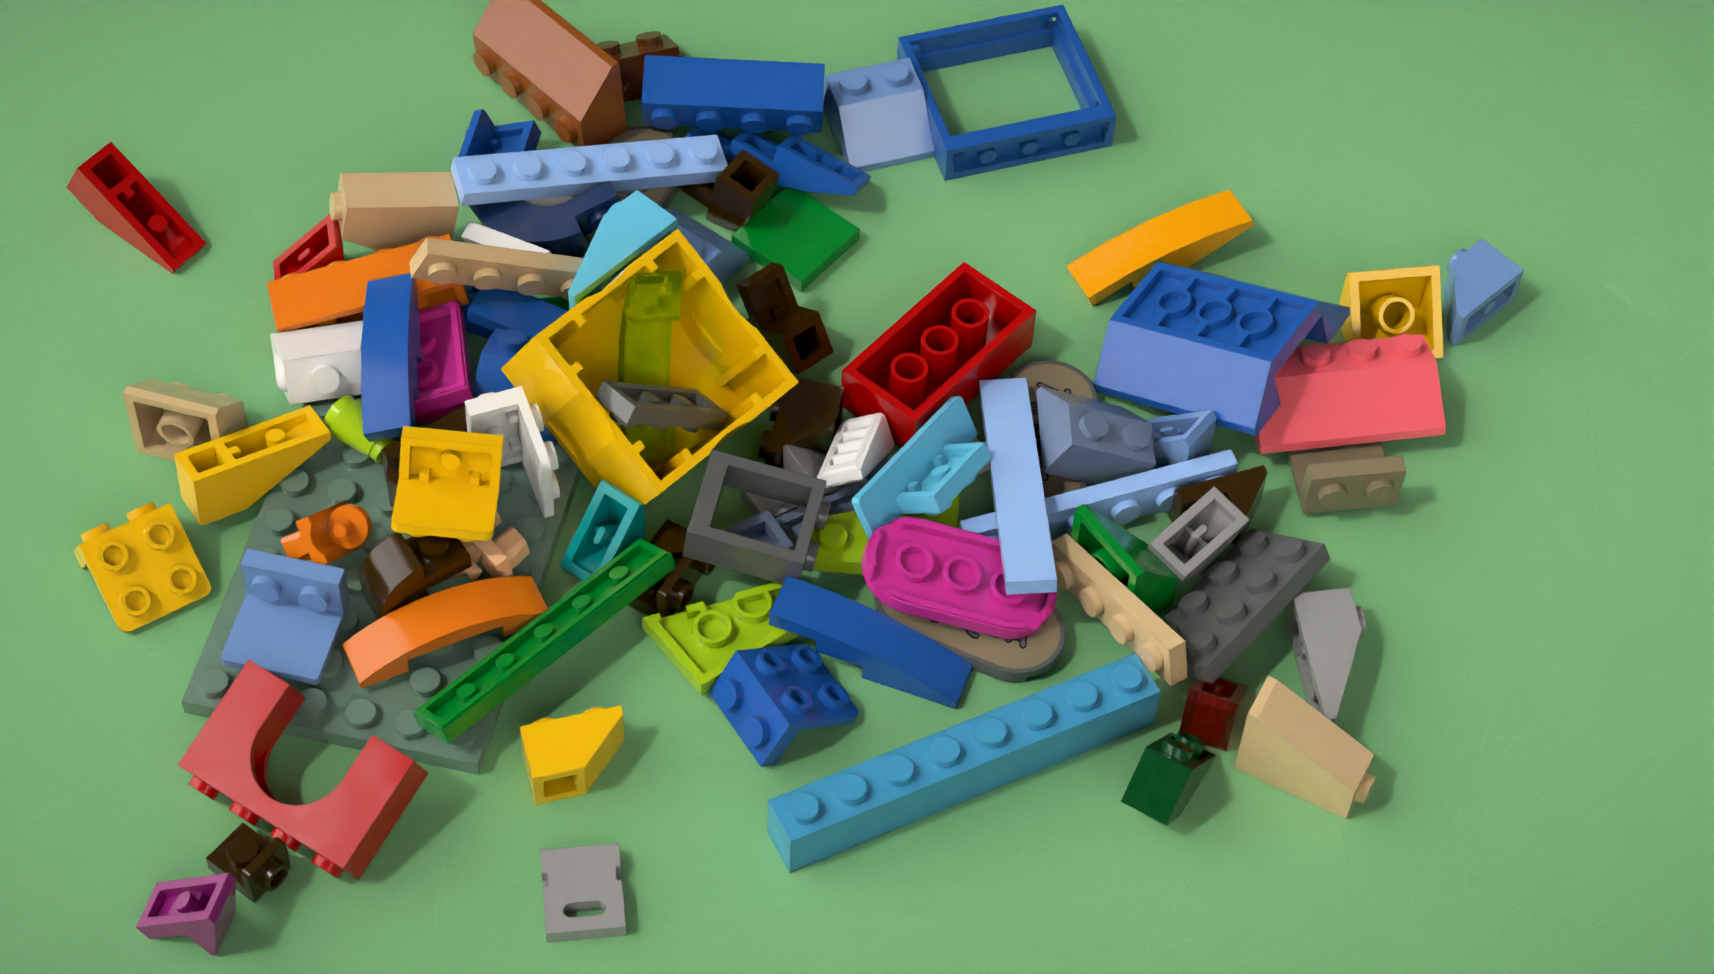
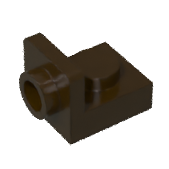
(252, 861)

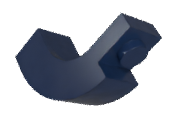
(555, 228)

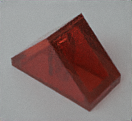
(1213, 711)

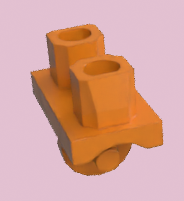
(329, 534)

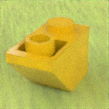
(570, 751)

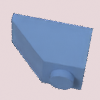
(1477, 288)

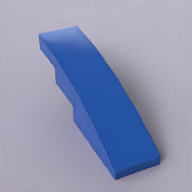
(796, 160)
(390, 356)
(877, 643)

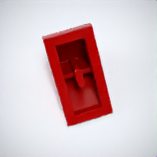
(313, 250)

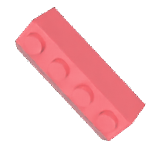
(1355, 395)

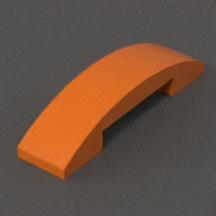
(439, 621)

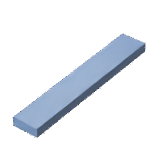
(1017, 487)

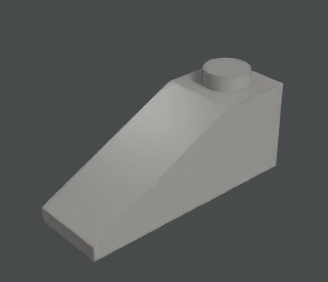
(1324, 639)

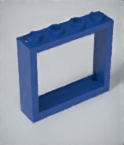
(1021, 141)

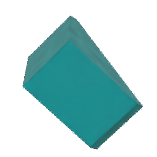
(607, 529)

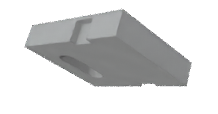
(583, 881)

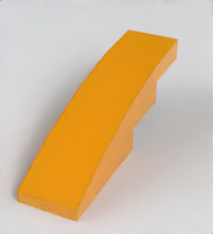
(1172, 238)

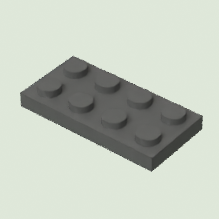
(1242, 598)

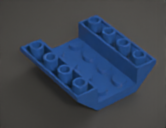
(1208, 344)

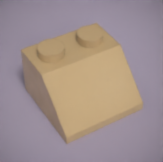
(176, 417)

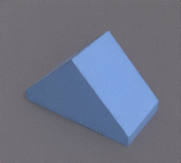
(1182, 437)

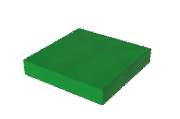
(797, 235)

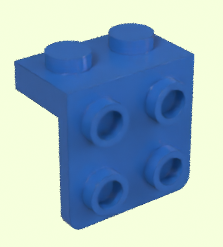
(776, 694)

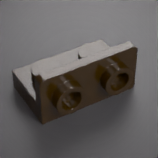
(678, 586)

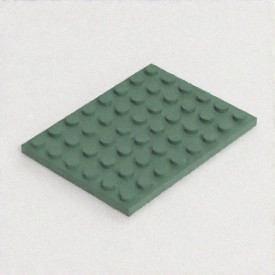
(337, 707)

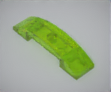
(645, 348)

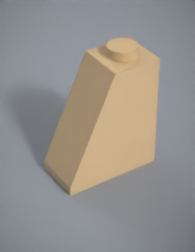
(394, 207)
(1303, 752)

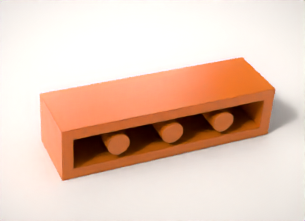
(339, 290)

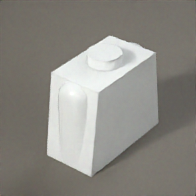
(318, 362)

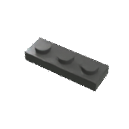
(660, 406)

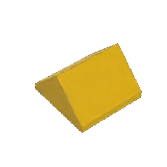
(1394, 304)

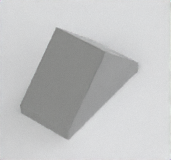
(1199, 535)

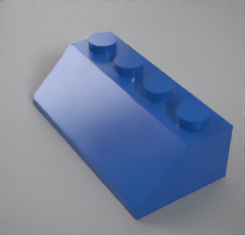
(733, 94)

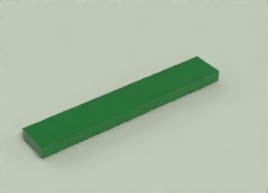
(543, 640)

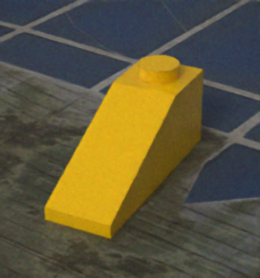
(244, 465)

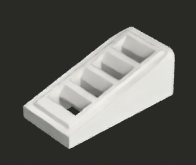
(856, 449)

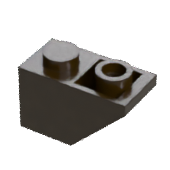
(803, 418)

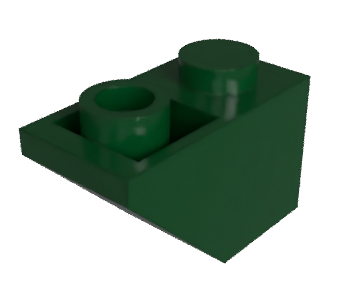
(1168, 776)

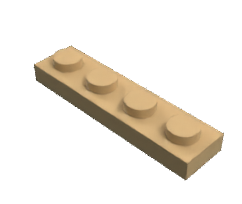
(494, 267)
(1119, 610)

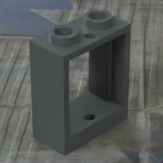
(745, 553)

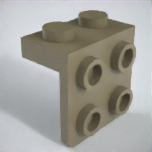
(1346, 477)

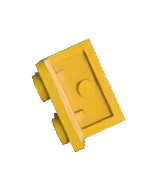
(447, 484)
(143, 566)

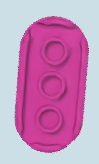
(949, 579)

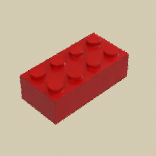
(939, 350)

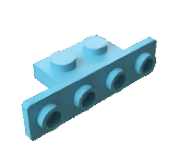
(925, 470)

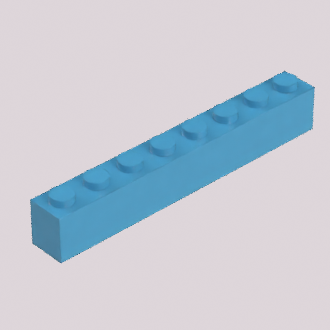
(961, 762)

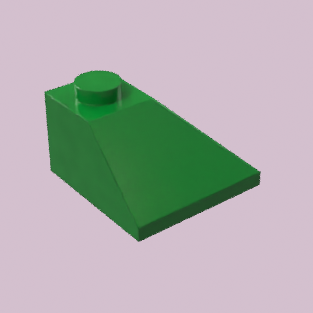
(1125, 558)

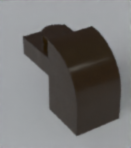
(737, 191)
(789, 329)
(404, 569)

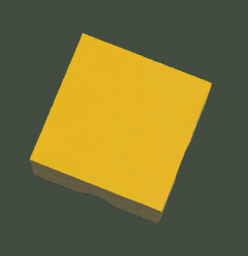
(710, 352)

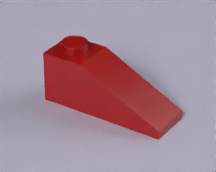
(133, 208)

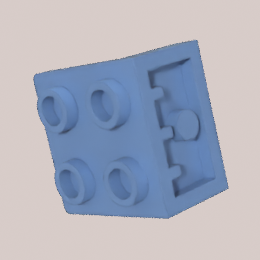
(287, 616)

